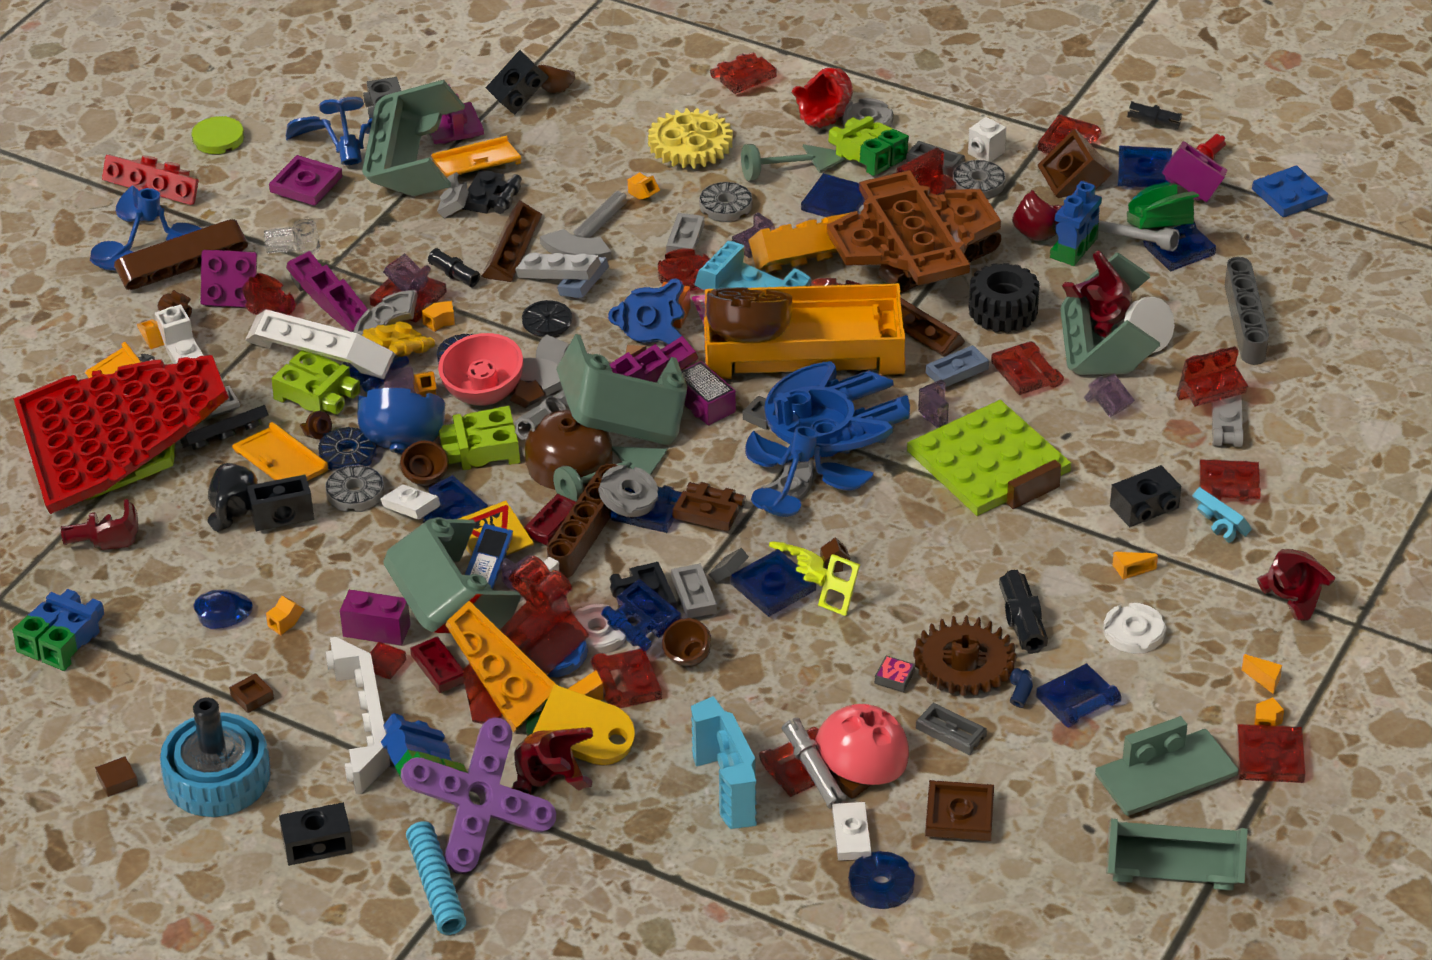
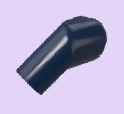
(1024, 685)

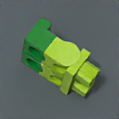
(870, 144)

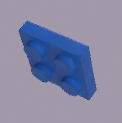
(1289, 191)

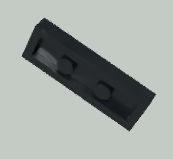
(224, 428)

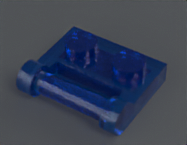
(1189, 249)
(1074, 689)

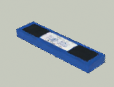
(489, 553)

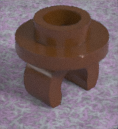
(317, 425)

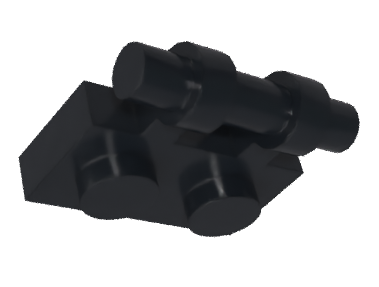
(485, 190)
(651, 575)

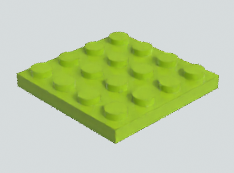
(982, 454)

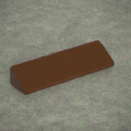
(512, 243)
(929, 330)

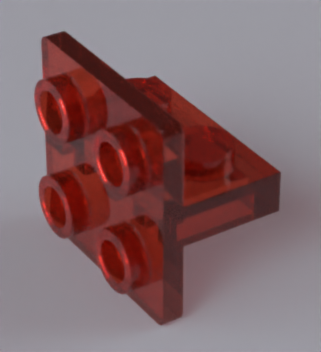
(929, 171)
(1211, 377)

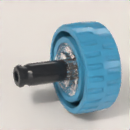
(215, 762)

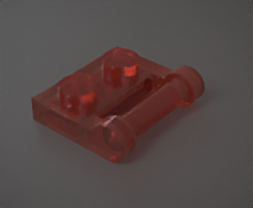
(1062, 127)
(1019, 371)
(636, 675)
(792, 774)

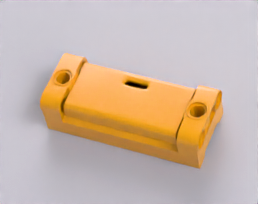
(827, 323)

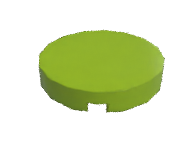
(217, 134)

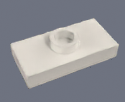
(410, 501)
(851, 830)

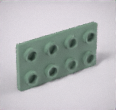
(1164, 765)

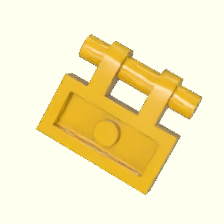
(399, 338)

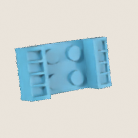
(729, 271)
(721, 740)

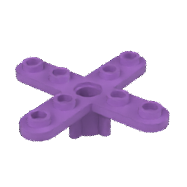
(484, 780)

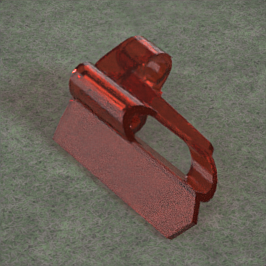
(540, 629)

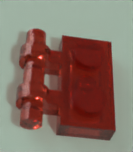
(744, 72)
(1230, 479)

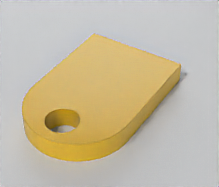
(574, 710)

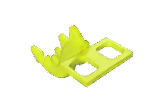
(813, 568)

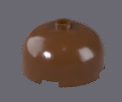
(748, 314)
(565, 442)

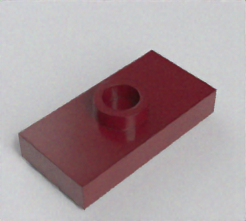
(549, 519)
(438, 664)

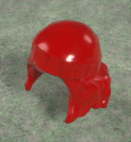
(824, 97)

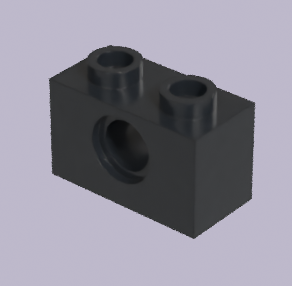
(517, 82)
(1145, 496)
(280, 502)
(316, 833)

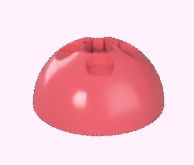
(481, 368)
(863, 744)

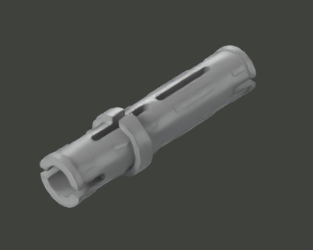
(807, 752)

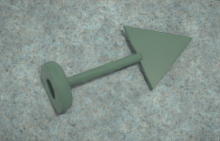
(821, 157)
(570, 484)

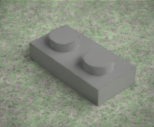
(685, 232)
(694, 591)

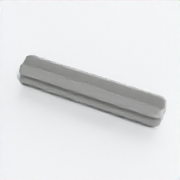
(601, 215)

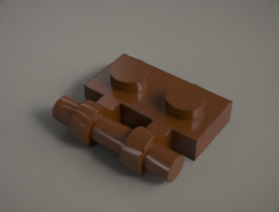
(708, 506)

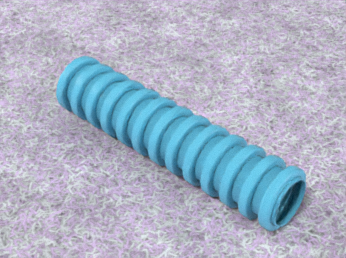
(435, 878)

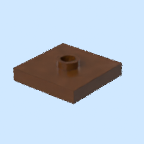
(959, 810)

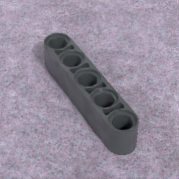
(1246, 310)

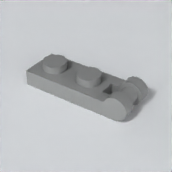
(1227, 421)

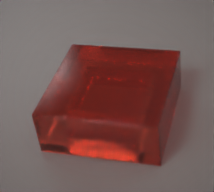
(387, 660)

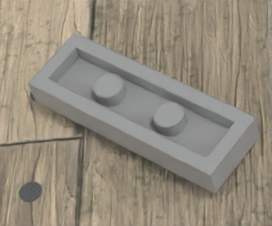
(558, 266)

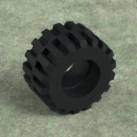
(1004, 297)

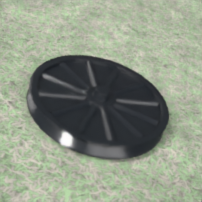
(547, 318)

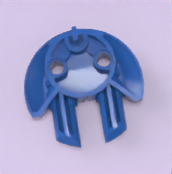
(822, 402)

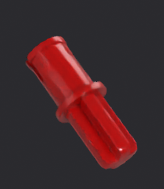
(1212, 146)

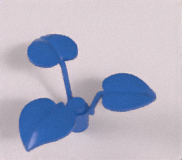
(348, 146)
(136, 207)
(801, 449)

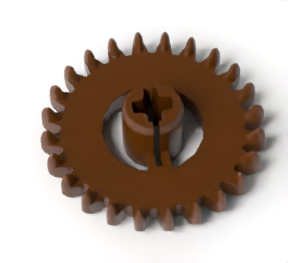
(965, 641)

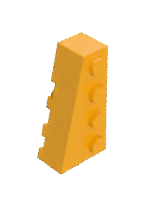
(792, 246)

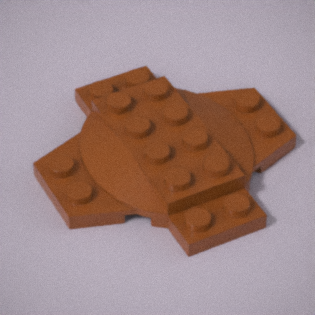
(913, 228)

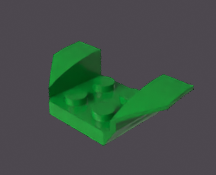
(1161, 206)

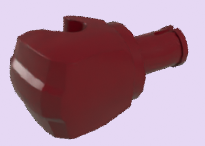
(107, 532)

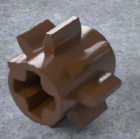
(175, 299)

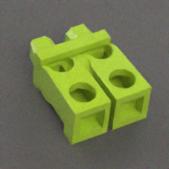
(315, 383)
(481, 438)

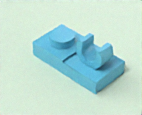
(1227, 517)

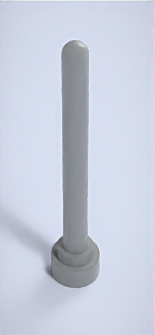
(1166, 239)

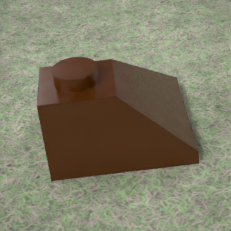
(1073, 162)

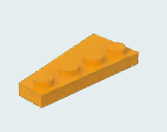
(504, 670)

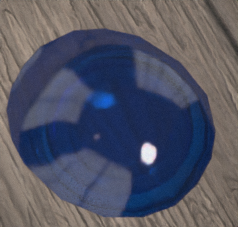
(222, 608)

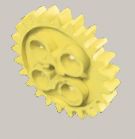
(690, 138)

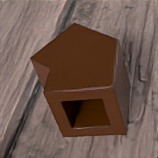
(527, 393)
(837, 548)

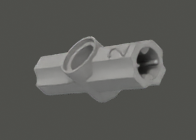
(533, 418)

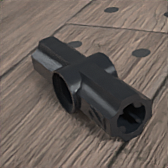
(1023, 611)

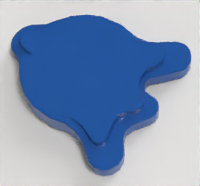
(650, 313)

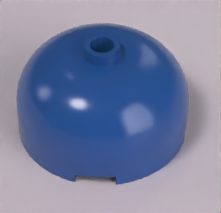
(399, 418)

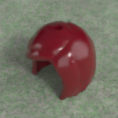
(1035, 218)

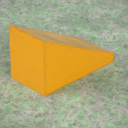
(151, 333)
(1134, 563)
(1262, 671)
(590, 686)

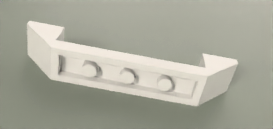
(322, 340)
(179, 343)
(354, 663)

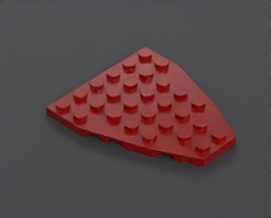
(109, 425)

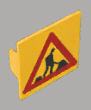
(500, 516)

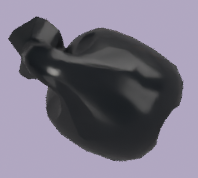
(229, 494)

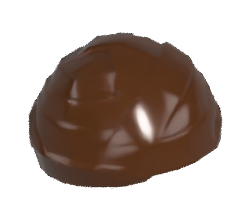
(558, 79)
(424, 463)
(687, 642)

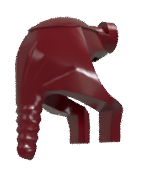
(1107, 295)
(1297, 577)
(547, 755)

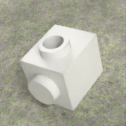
(987, 140)

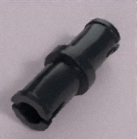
(1154, 115)
(453, 267)

